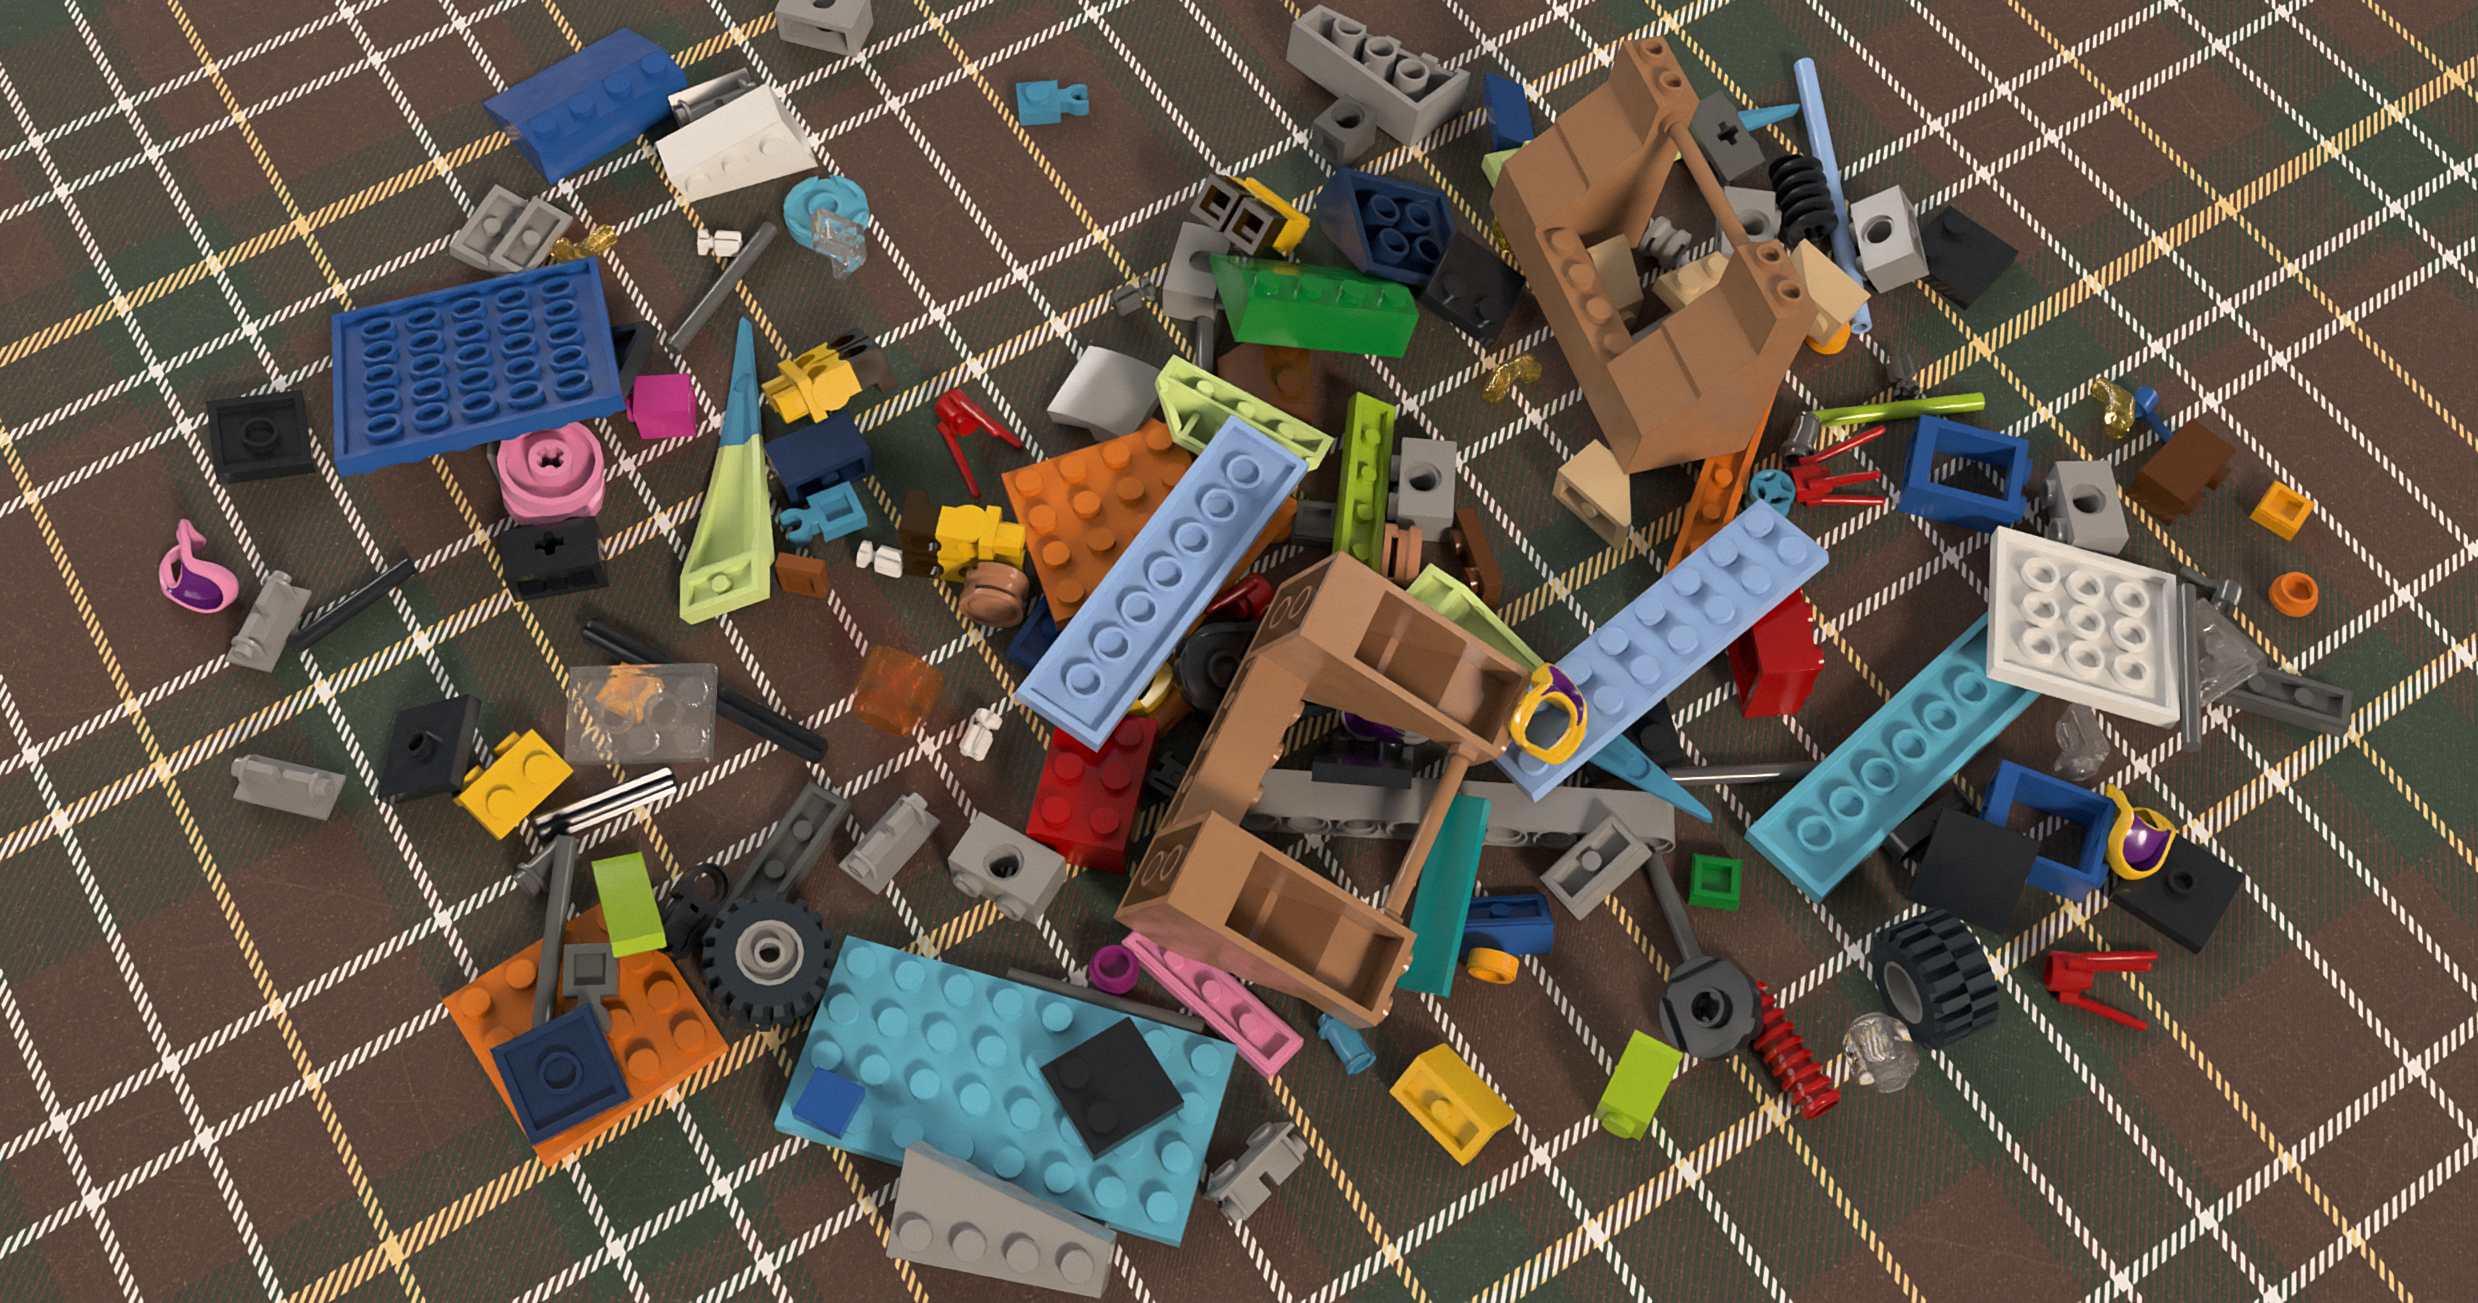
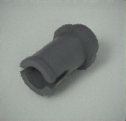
(1801, 438)
(537, 873)

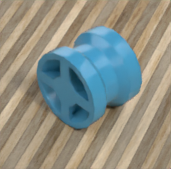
(1771, 485)

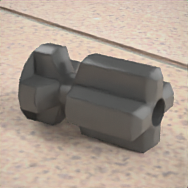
(1129, 298)
(1900, 375)

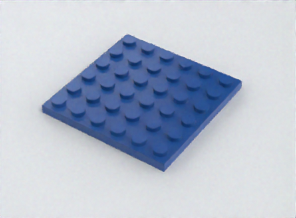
(472, 366)

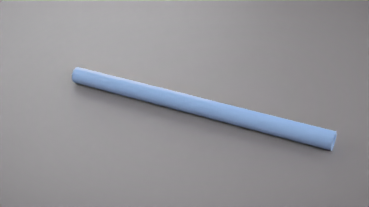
(1822, 149)

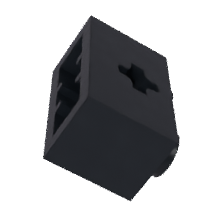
(554, 558)

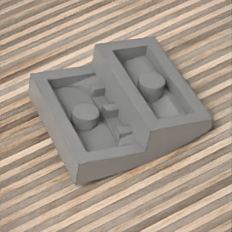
(509, 233)
(1107, 394)

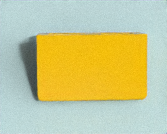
(1452, 1102)

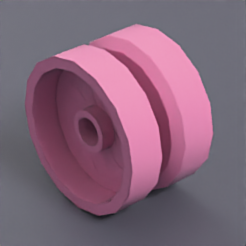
(552, 475)

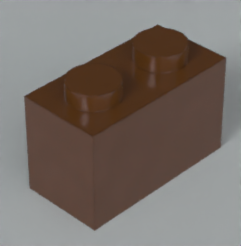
(2180, 473)

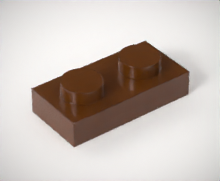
(1479, 570)

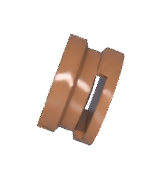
(1406, 554)
(994, 595)

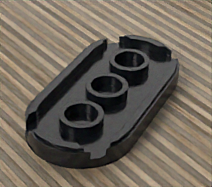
(1210, 661)

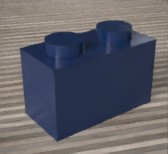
(818, 458)

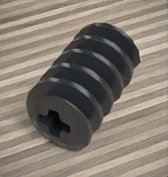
(1803, 198)

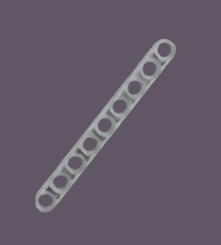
(1554, 822)

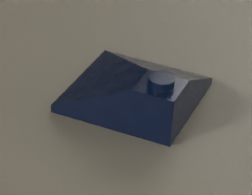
(1385, 224)

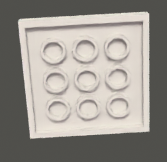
(2083, 627)

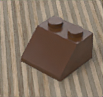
(1273, 375)

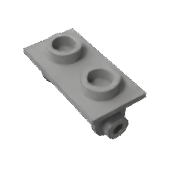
(709, 96)
(268, 623)
(286, 786)
(890, 843)
(1239, 1180)

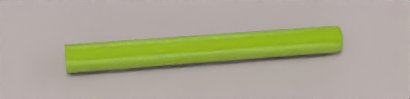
(1900, 409)

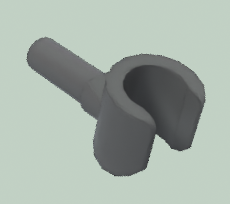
(2225, 593)

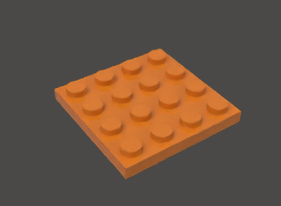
(1090, 508)
(655, 1033)

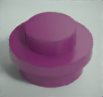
(1114, 969)

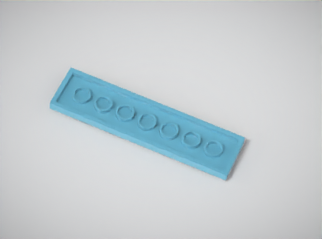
(1888, 767)

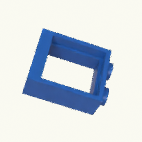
(1956, 505)
(2067, 802)

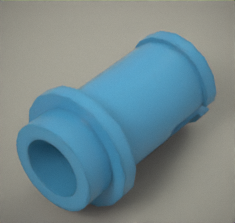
(1346, 1043)

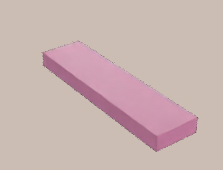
(1223, 1003)

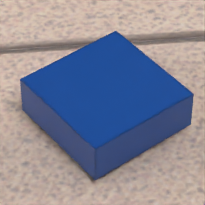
(829, 1103)

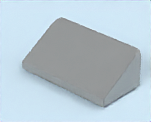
(1596, 865)

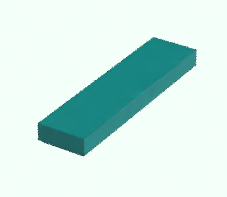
(1445, 897)

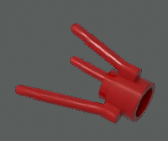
(964, 417)
(1815, 481)
(1245, 598)
(2074, 972)

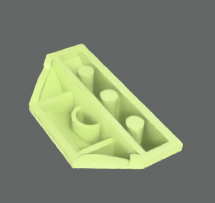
(1201, 403)

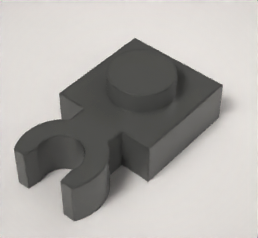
(591, 976)

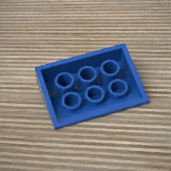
(589, 103)

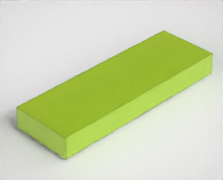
(628, 905)

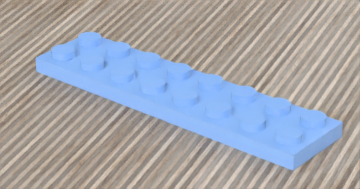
(1162, 583)
(1668, 636)

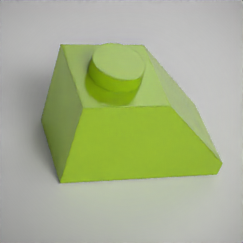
(1637, 1086)

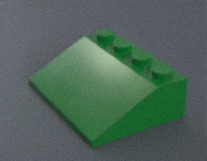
(1314, 306)

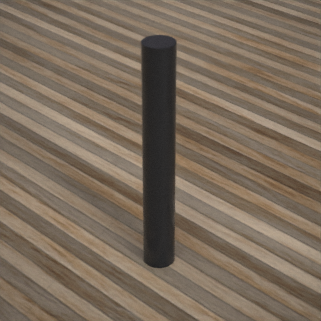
(351, 606)

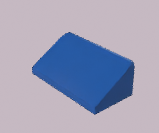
(1506, 112)
(1508, 925)

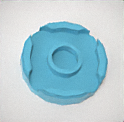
(832, 194)

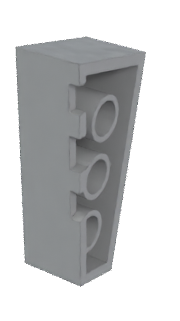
(1401, 88)
(983, 1226)

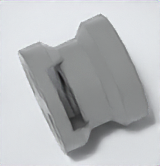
(1664, 243)

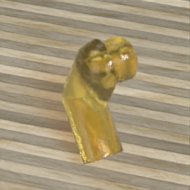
(1508, 371)
(2119, 406)

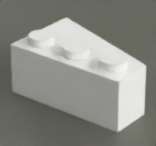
(736, 147)

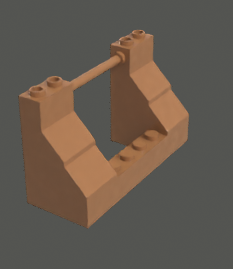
(1597, 174)
(1244, 906)

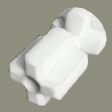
(724, 243)
(885, 560)
(978, 737)

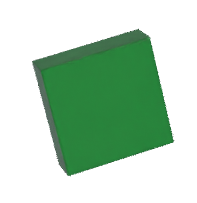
(1714, 882)

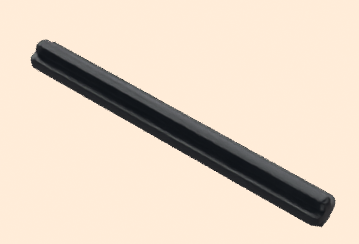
(729, 702)

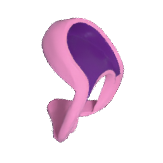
(201, 584)

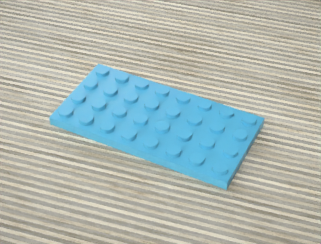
(959, 1067)

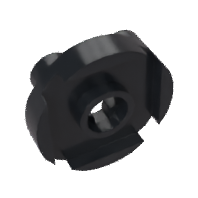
(1738, 1014)

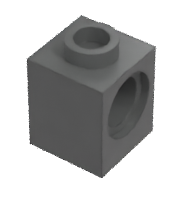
(1344, 131)

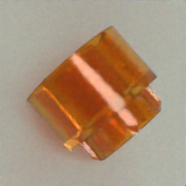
(896, 691)

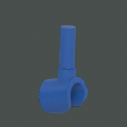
(2146, 400)

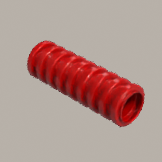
(1792, 1061)

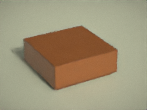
(802, 575)

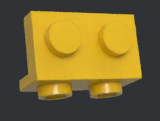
(513, 783)

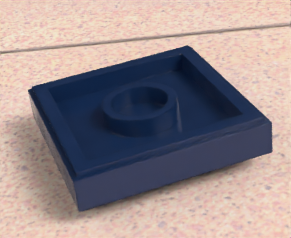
(561, 1074)

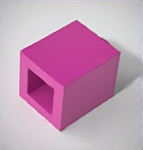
(663, 406)

